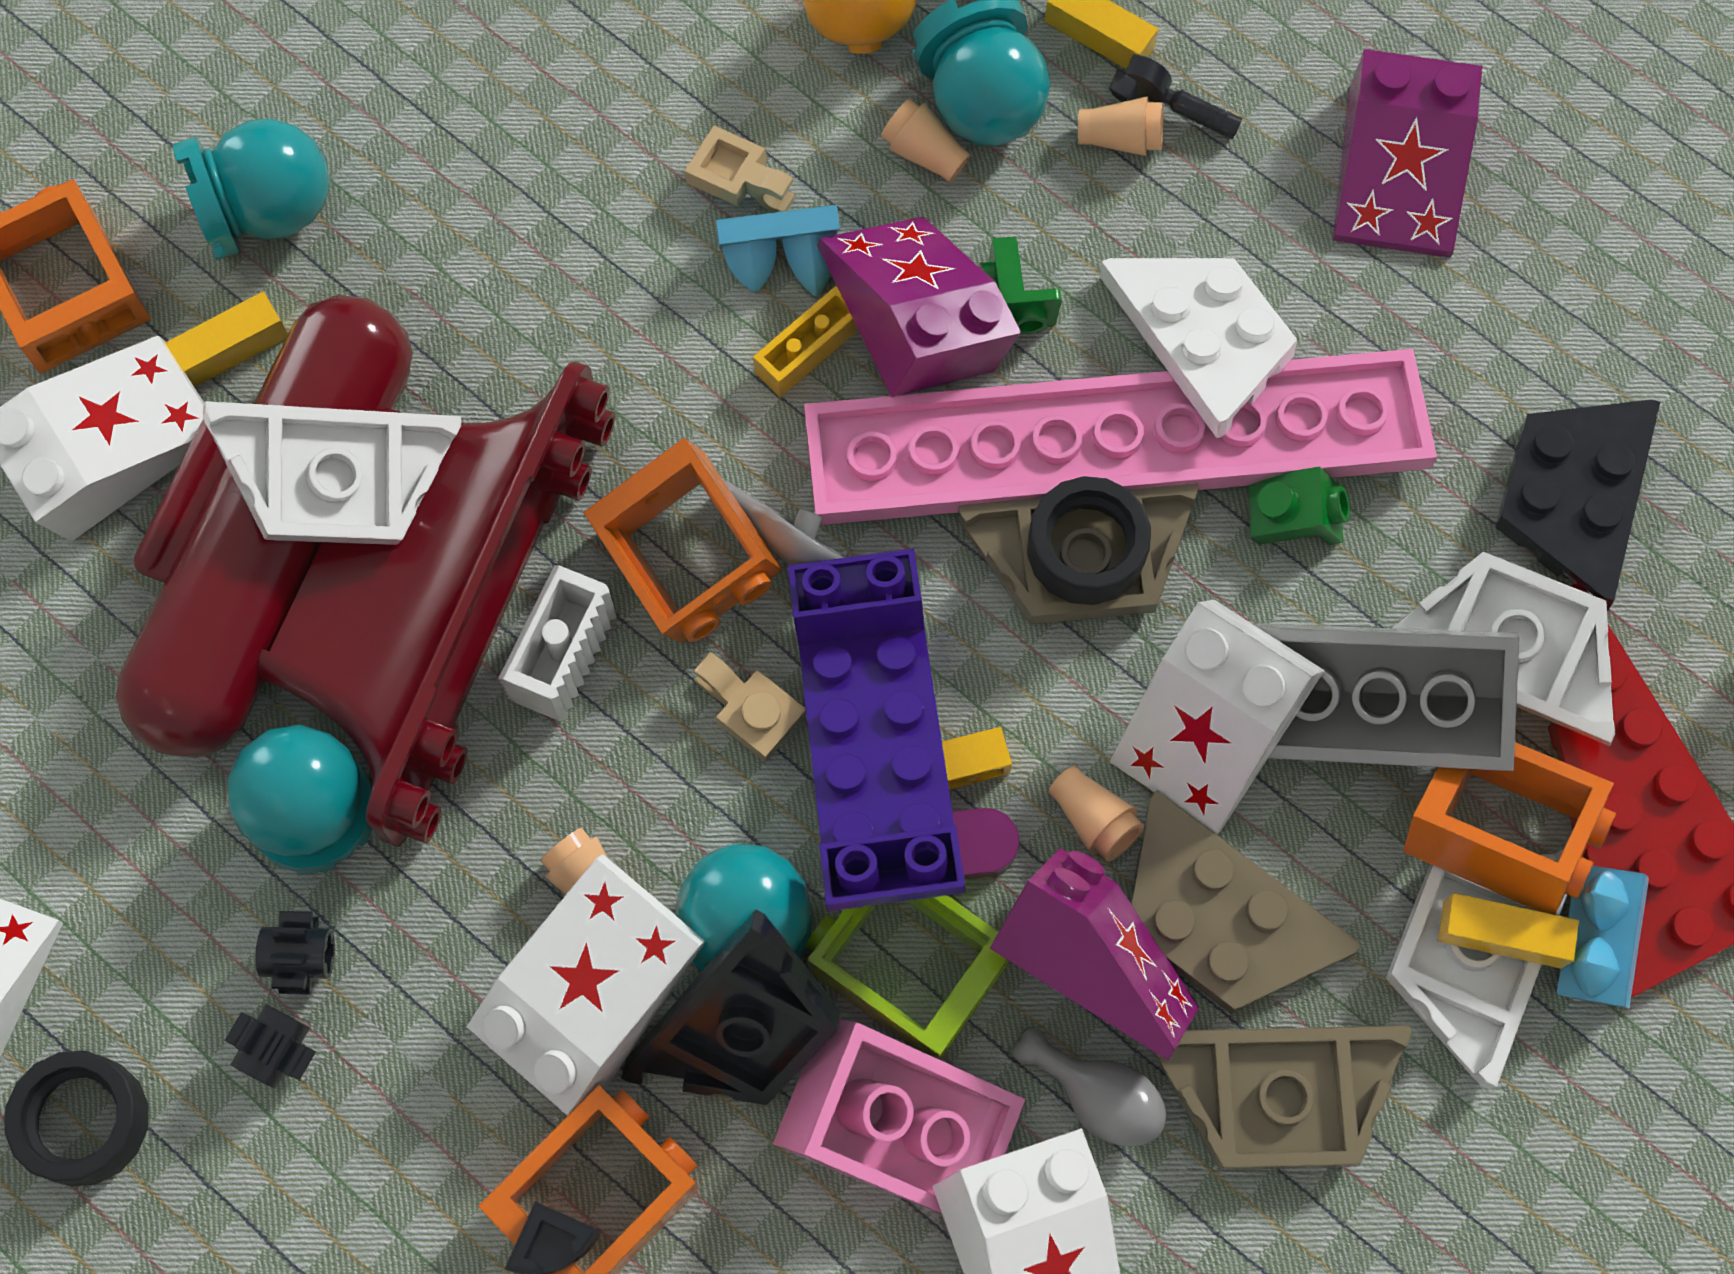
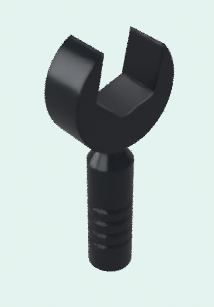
(1151, 79)

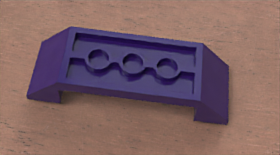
(874, 732)

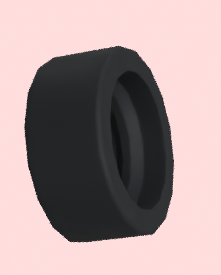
(1090, 494)
(30, 1095)

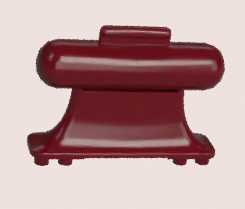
(355, 629)

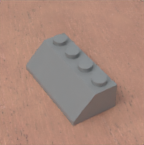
(1404, 697)

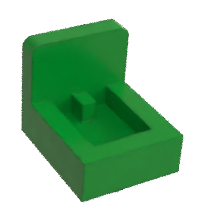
(1031, 309)
(1298, 507)

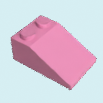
(894, 1115)

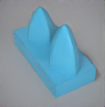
(751, 245)
(1607, 937)

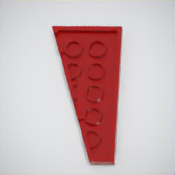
(1662, 827)

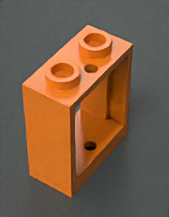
(84, 319)
(648, 495)
(1497, 862)
(627, 1117)

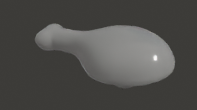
(789, 540)
(1105, 1095)

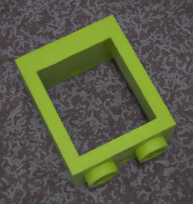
(834, 935)

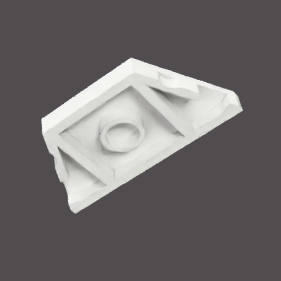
(1205, 328)
(330, 469)
(1560, 633)
(1460, 992)

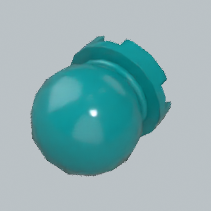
(983, 70)
(256, 181)
(300, 798)
(731, 885)

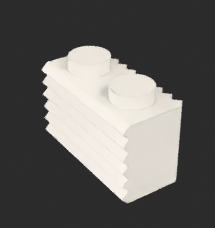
(558, 643)

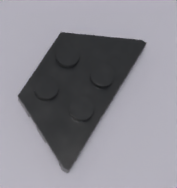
(1579, 489)
(741, 1021)

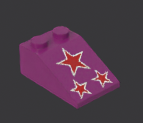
(1406, 152)
(919, 304)
(1092, 947)

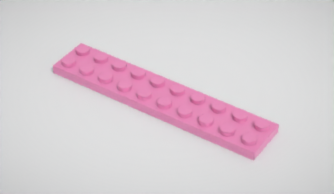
(1135, 429)

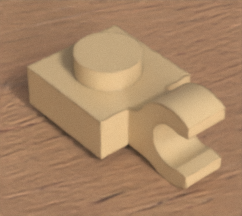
(733, 167)
(754, 711)

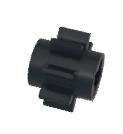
(295, 952)
(270, 1046)

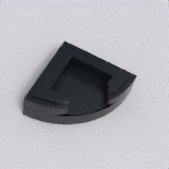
(550, 1242)

